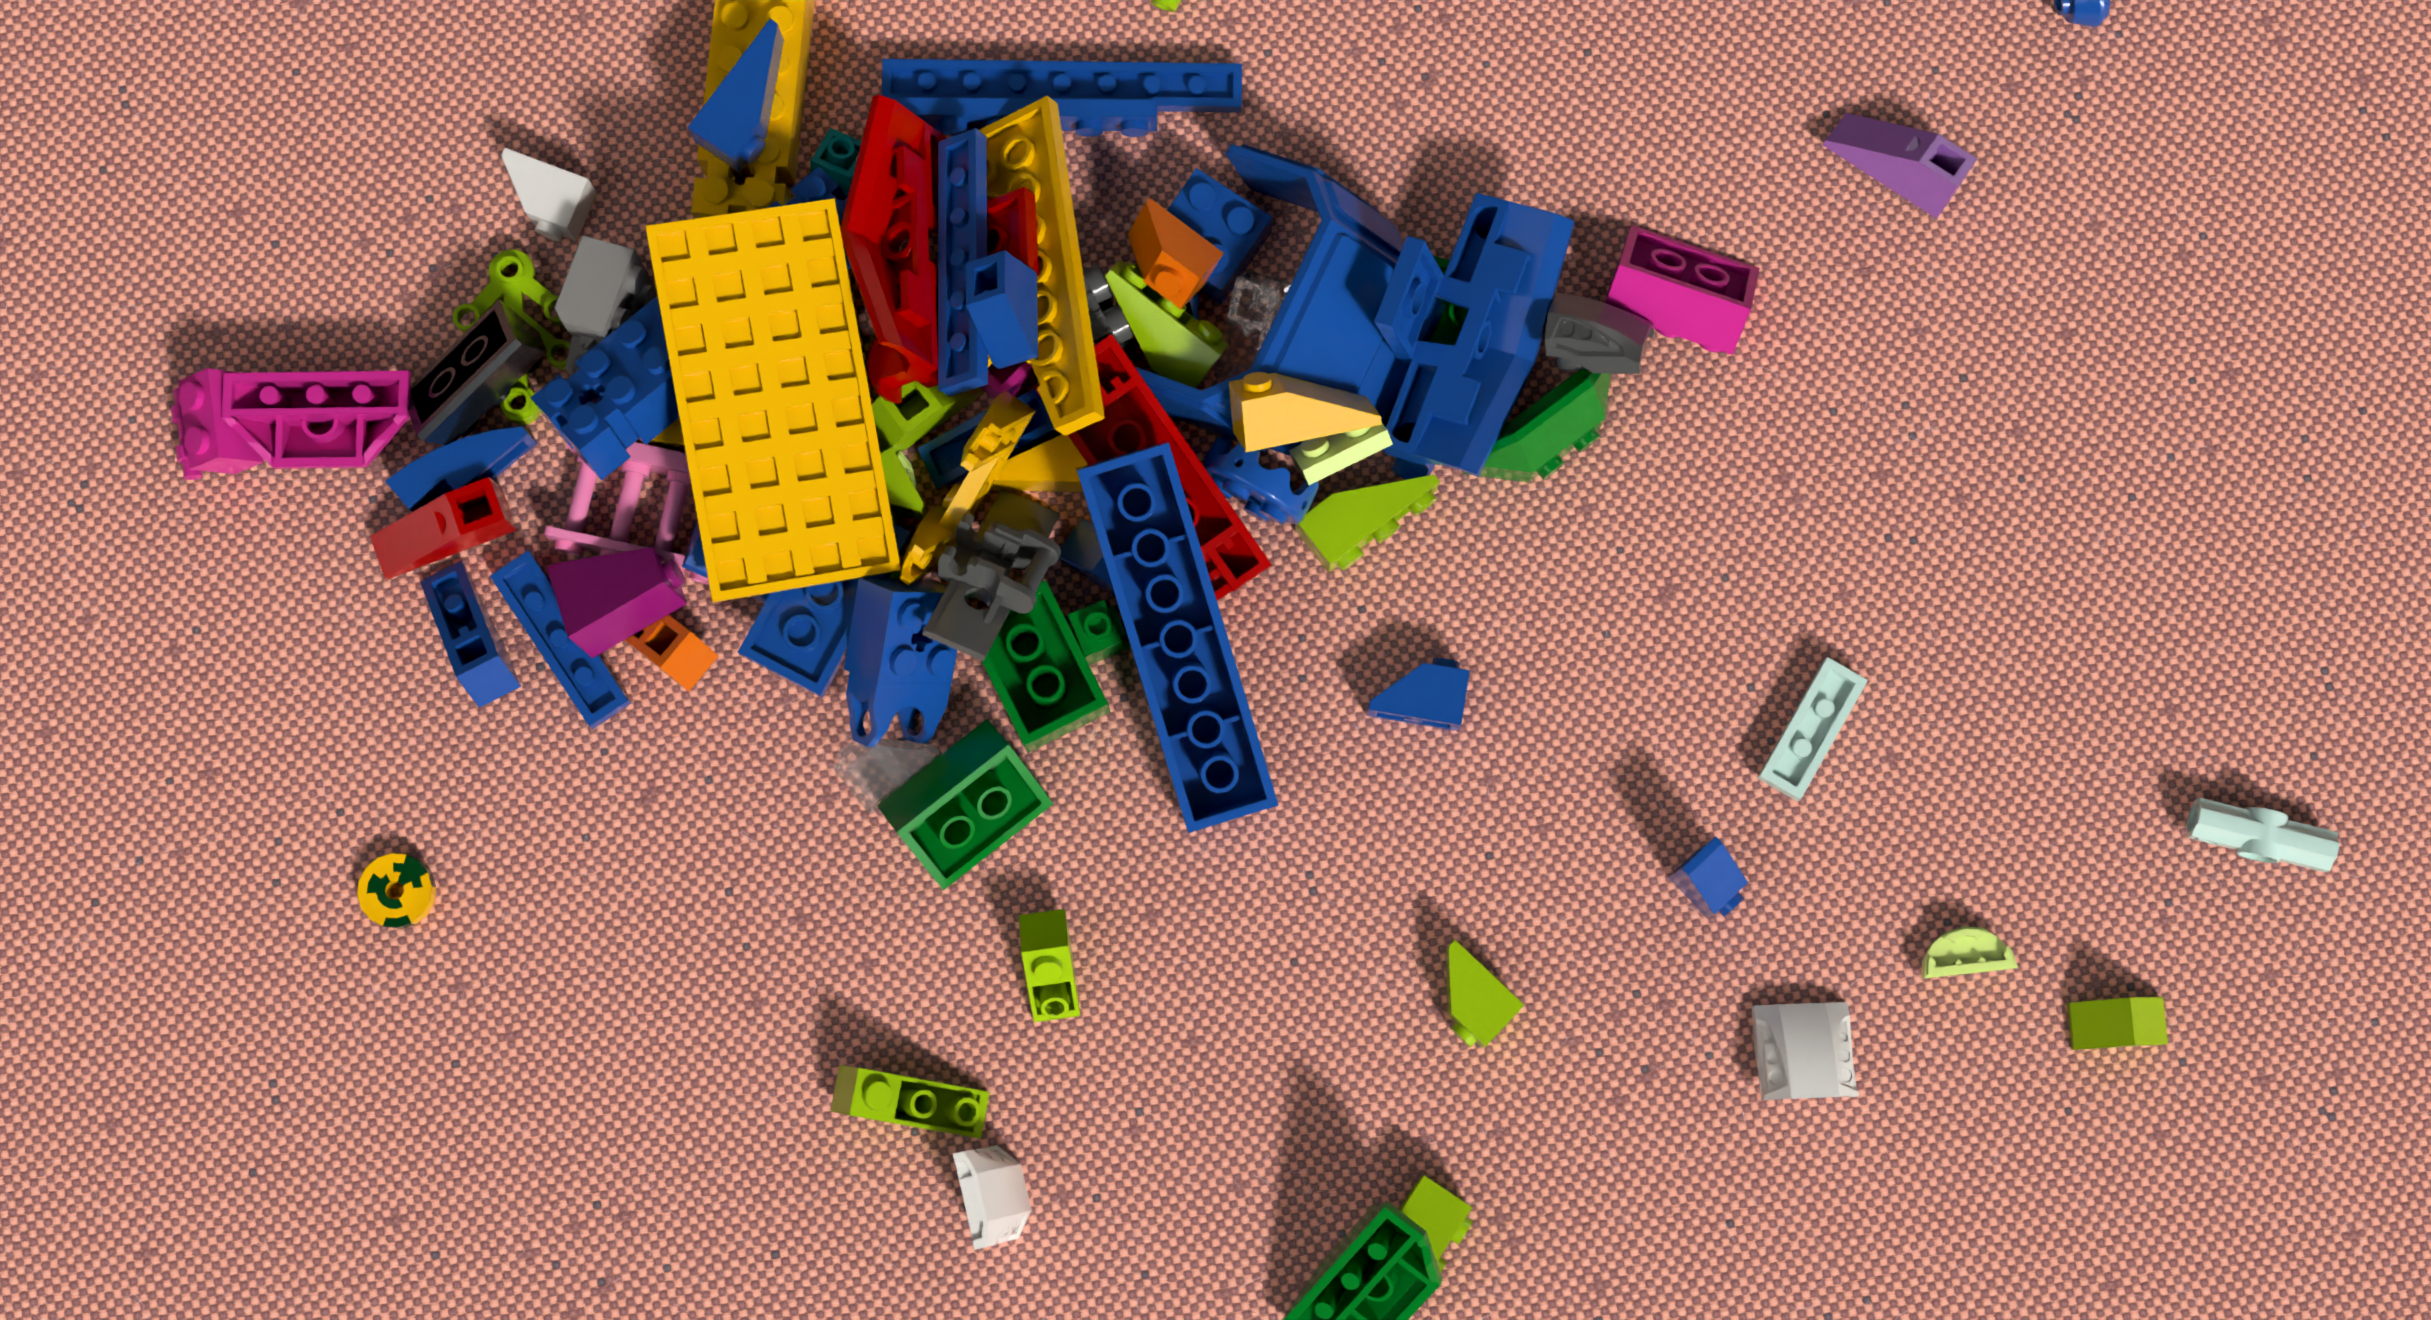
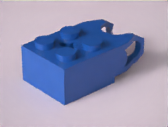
(892, 661)

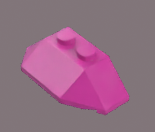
(317, 416)

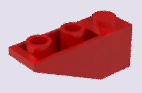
(444, 528)

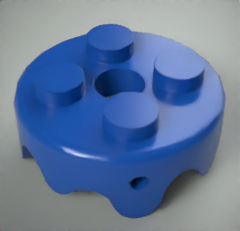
(1264, 491)

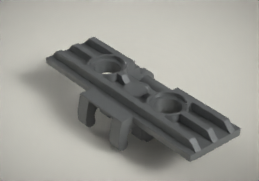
(978, 567)

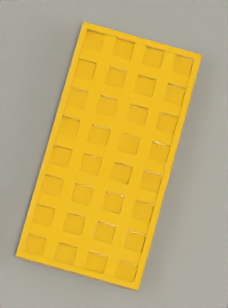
(773, 399)

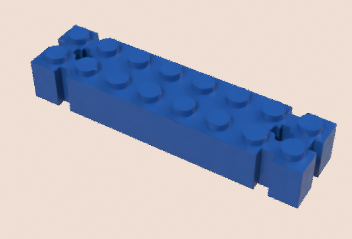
(626, 378)

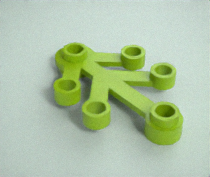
(513, 290)

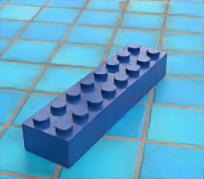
(1177, 636)

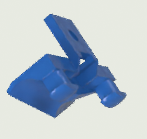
(1465, 392)

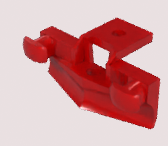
(898, 198)

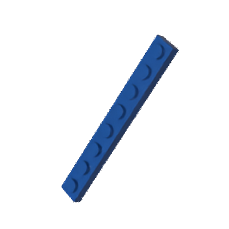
(1174, 85)

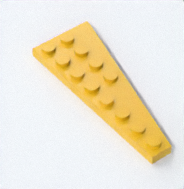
(1030, 153)

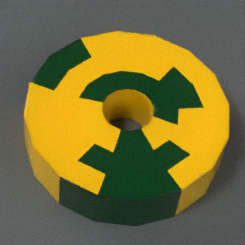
(378, 880)

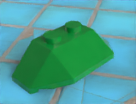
(1550, 429)
(1373, 1273)

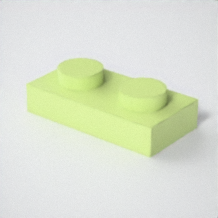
(1332, 453)

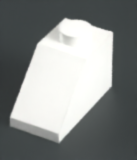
(550, 195)

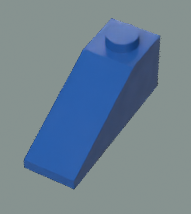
(739, 110)
(469, 635)

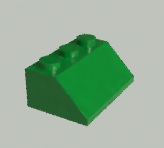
(965, 804)

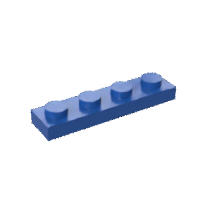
(535, 605)

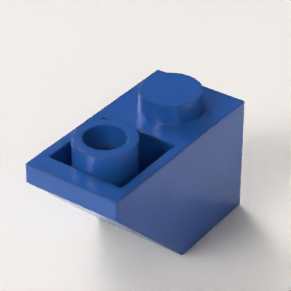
(1004, 307)

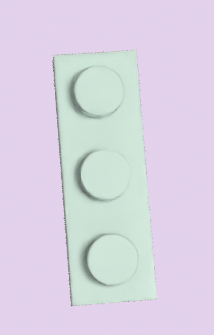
(1812, 729)

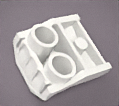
(1804, 1050)
(992, 1195)

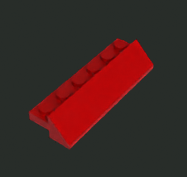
(1137, 421)

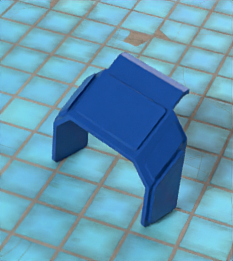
(1330, 309)

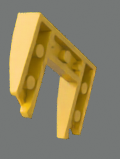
(983, 458)

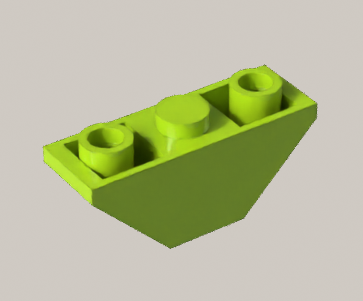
(917, 415)

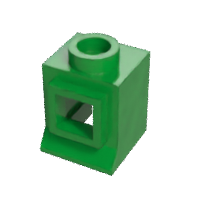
(1099, 631)

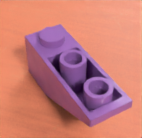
(1904, 159)

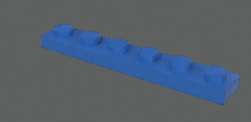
(1084, 116)
(960, 241)

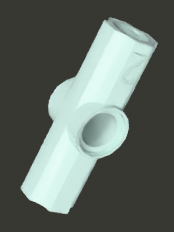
(2262, 835)

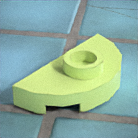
(1966, 952)

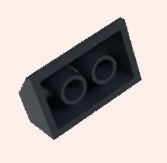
(474, 375)

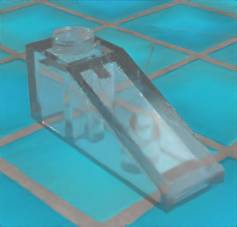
(1249, 318)

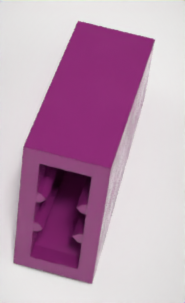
(615, 595)

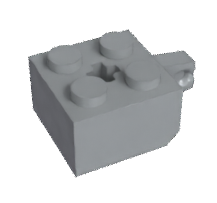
(600, 294)

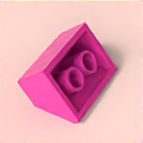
(1684, 289)

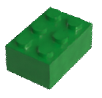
(1043, 674)

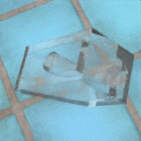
(882, 769)

